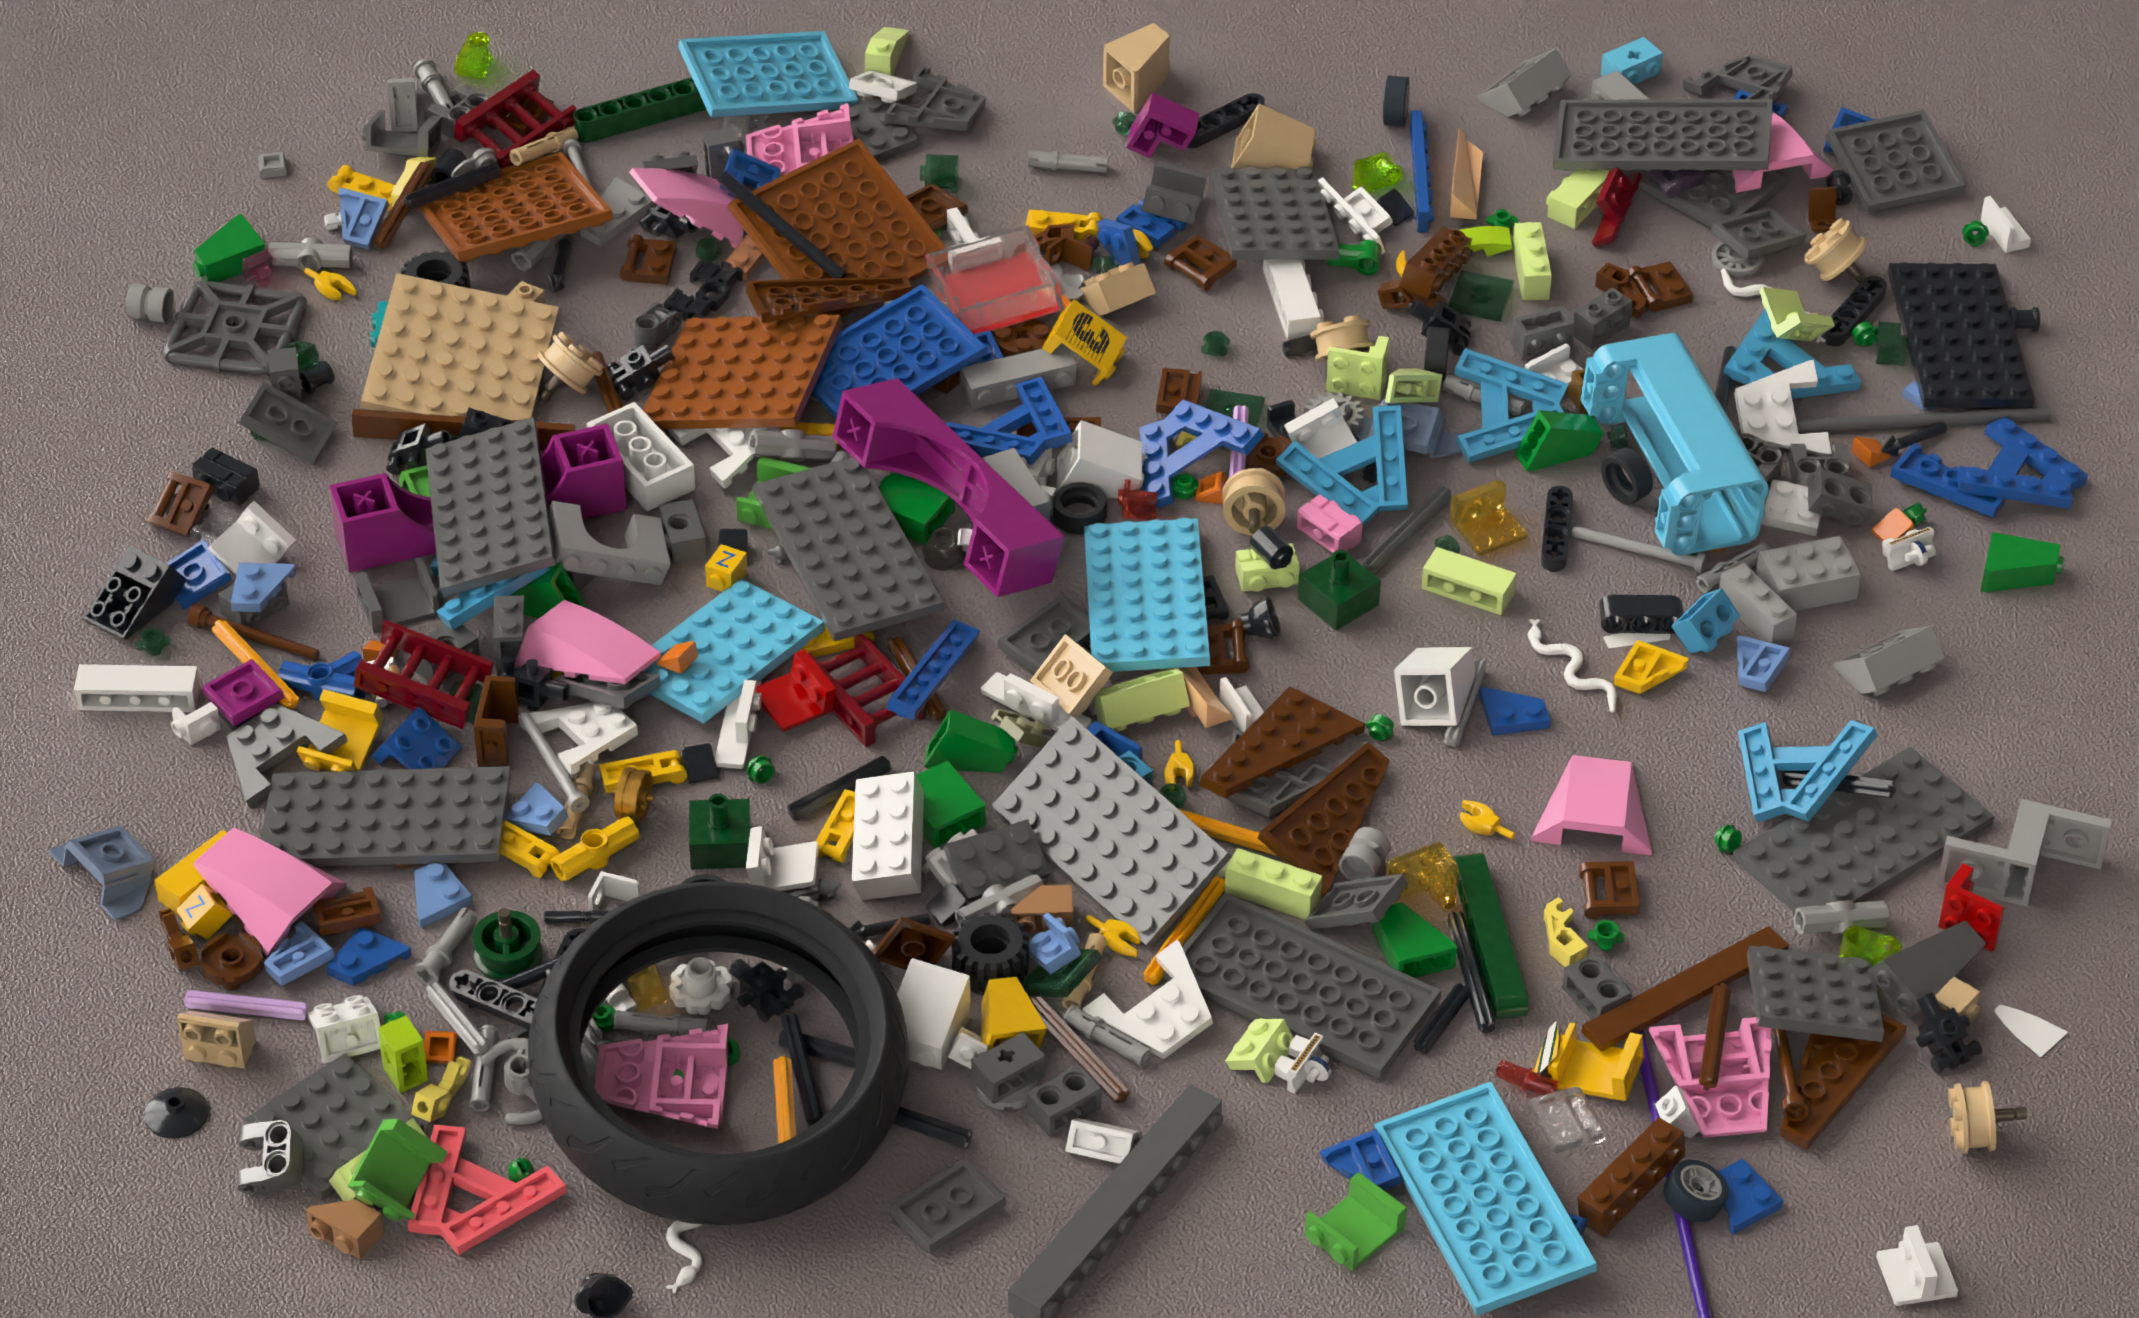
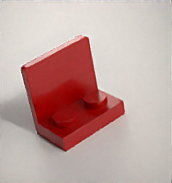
(799, 694)
(1962, 905)

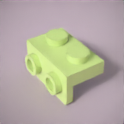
(1261, 1047)

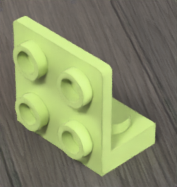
(1789, 317)
(1358, 372)

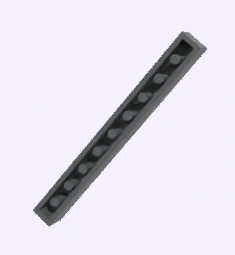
(1116, 1205)

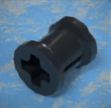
(1846, 192)
(2025, 318)
(316, 377)

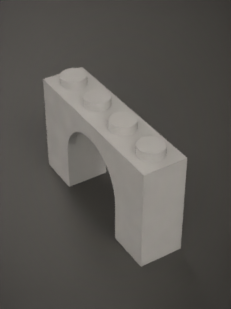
(642, 561)

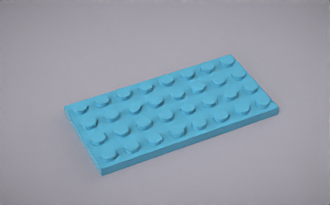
(1146, 595)
(1485, 1198)

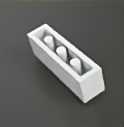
(1293, 296)
(136, 688)

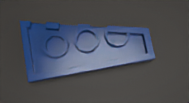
(1937, 479)

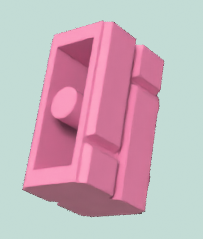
(1329, 524)

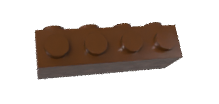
(1436, 262)
(1631, 1176)

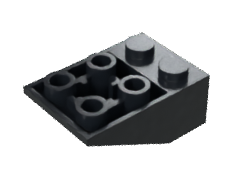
(134, 594)

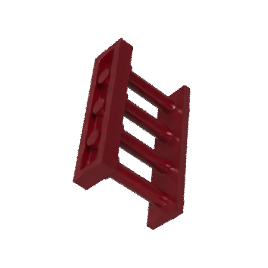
(509, 100)
(411, 694)
(848, 707)

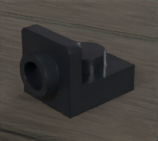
(1278, 416)

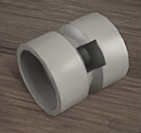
(151, 303)
(1365, 854)

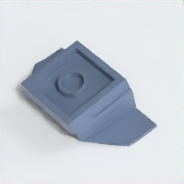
(1421, 430)
(116, 863)

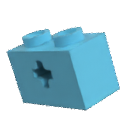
(1635, 61)

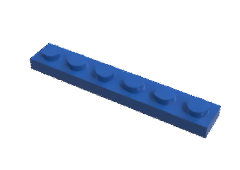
(1421, 177)
(932, 670)

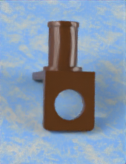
(1821, 208)
(1073, 251)

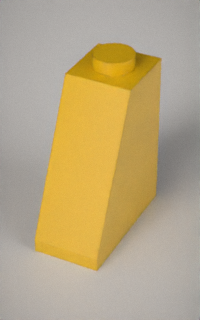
(1008, 1012)

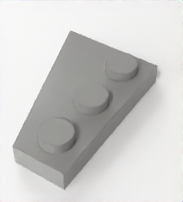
(626, 205)

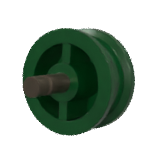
(506, 943)

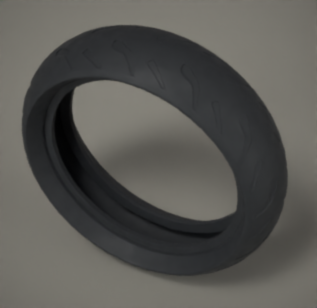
(708, 1185)

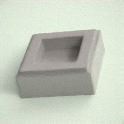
(272, 165)

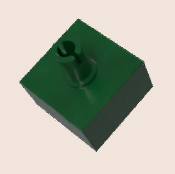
(1339, 589)
(719, 832)

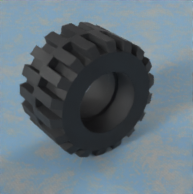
(439, 268)
(995, 936)

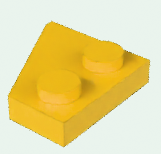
(1648, 667)

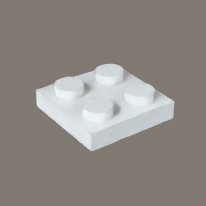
(882, 85)
(1788, 509)

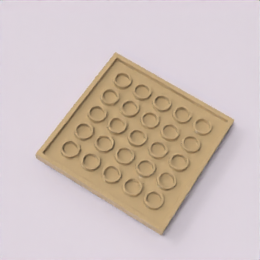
(457, 351)

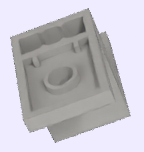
(2036, 833)

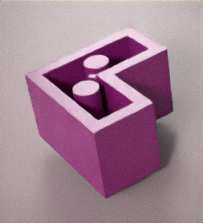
(1163, 122)

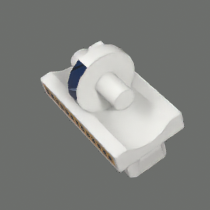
(1909, 549)
(1308, 1064)

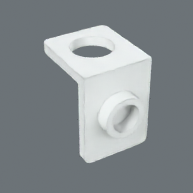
(614, 887)

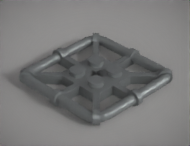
(219, 328)

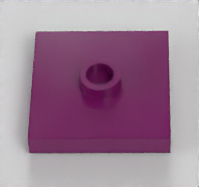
(243, 692)

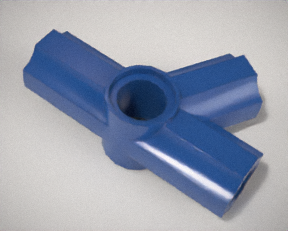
(334, 677)

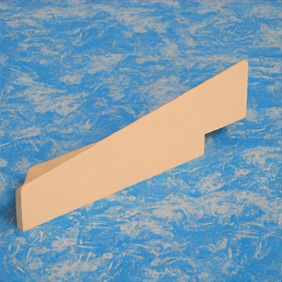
(1466, 179)
(1202, 699)

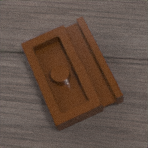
(1175, 386)

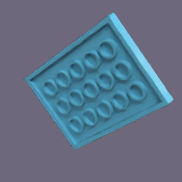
(767, 73)
(737, 639)

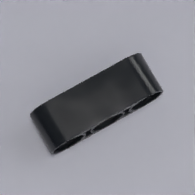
(1640, 613)

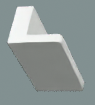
(2004, 227)
(1240, 704)
(1100, 1140)

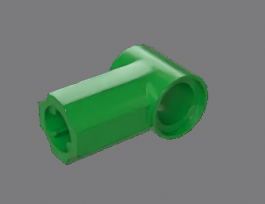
(1362, 257)

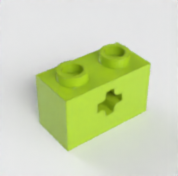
(403, 1054)

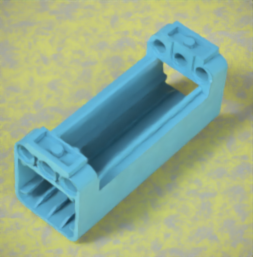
(1708, 477)

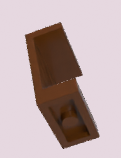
(496, 706)

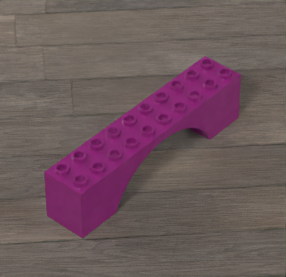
(896, 432)
(388, 524)

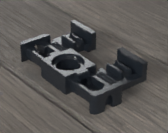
(715, 281)

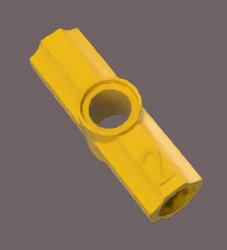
(594, 848)

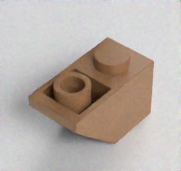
(1046, 898)
(346, 1225)

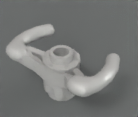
(516, 1076)

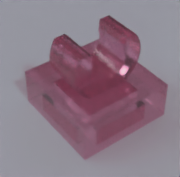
(258, 267)

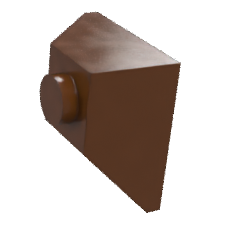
(912, 940)

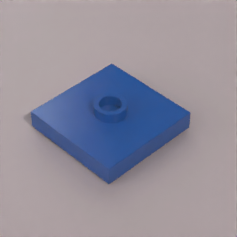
(202, 571)

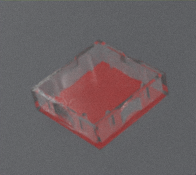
(995, 280)

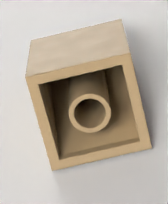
(1136, 65)
(1273, 141)

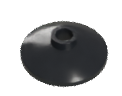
(176, 1112)

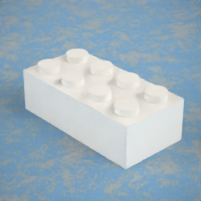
(651, 462)
(888, 836)

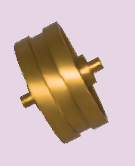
(633, 794)

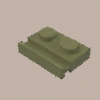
(1022, 727)

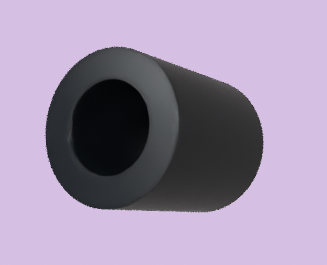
(446, 165)
(1271, 547)

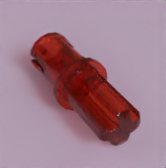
(1526, 1078)

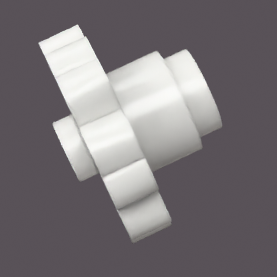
(700, 986)

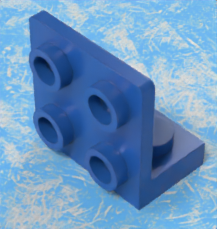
(419, 743)

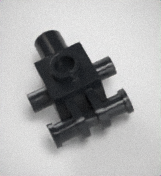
(666, 222)
(1443, 317)
(638, 369)
(411, 447)
(533, 682)
(764, 989)
(1944, 1034)

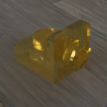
(647, 988)

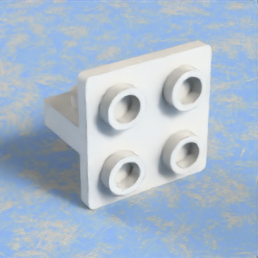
(1916, 1270)

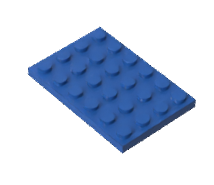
(903, 340)

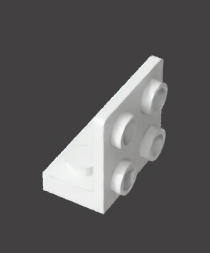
(1321, 430)
(252, 540)
(783, 866)
(346, 1028)

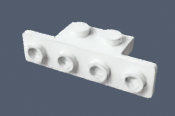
(1360, 211)
(1029, 700)
(737, 726)

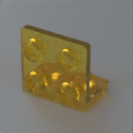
(1483, 518)
(1427, 870)

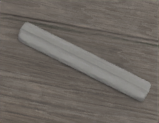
(1455, 732)
(457, 1018)

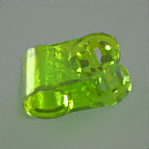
(473, 57)
(1373, 172)
(1867, 945)

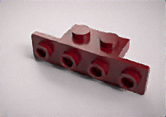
(1614, 202)

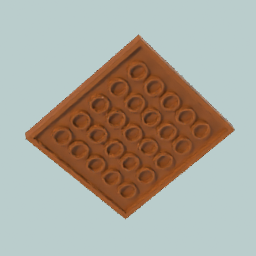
(517, 208)
(848, 213)
(741, 372)

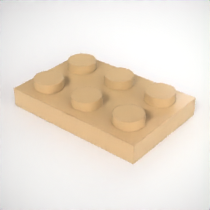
(1071, 676)

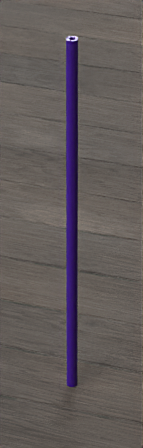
(1682, 1223)

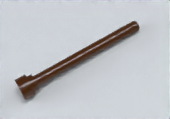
(201, 616)
(1794, 1104)

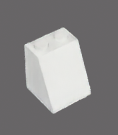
(1101, 460)
(1434, 685)
(934, 1010)

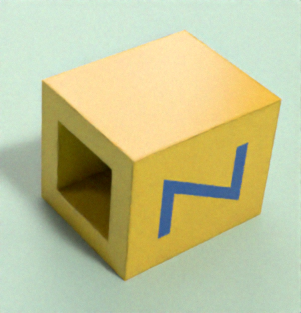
(725, 568)
(203, 912)

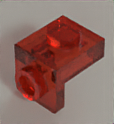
(1137, 504)

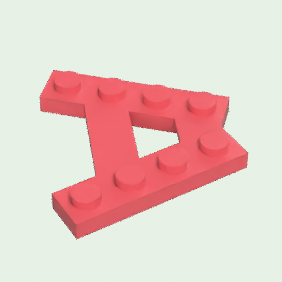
(504, 1202)

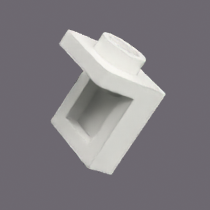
(197, 724)
(966, 1047)
(1676, 1111)

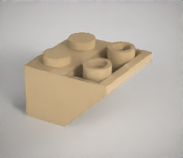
(1117, 288)
(216, 1038)

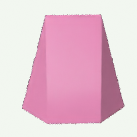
(802, 141)
(1786, 151)
(692, 196)
(585, 643)
(1596, 798)
(264, 885)
(641, 1073)
(1742, 1092)

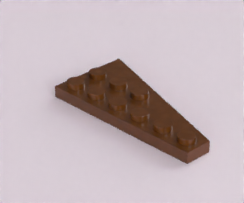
(801, 297)
(1282, 736)
(1324, 820)
(1832, 1074)

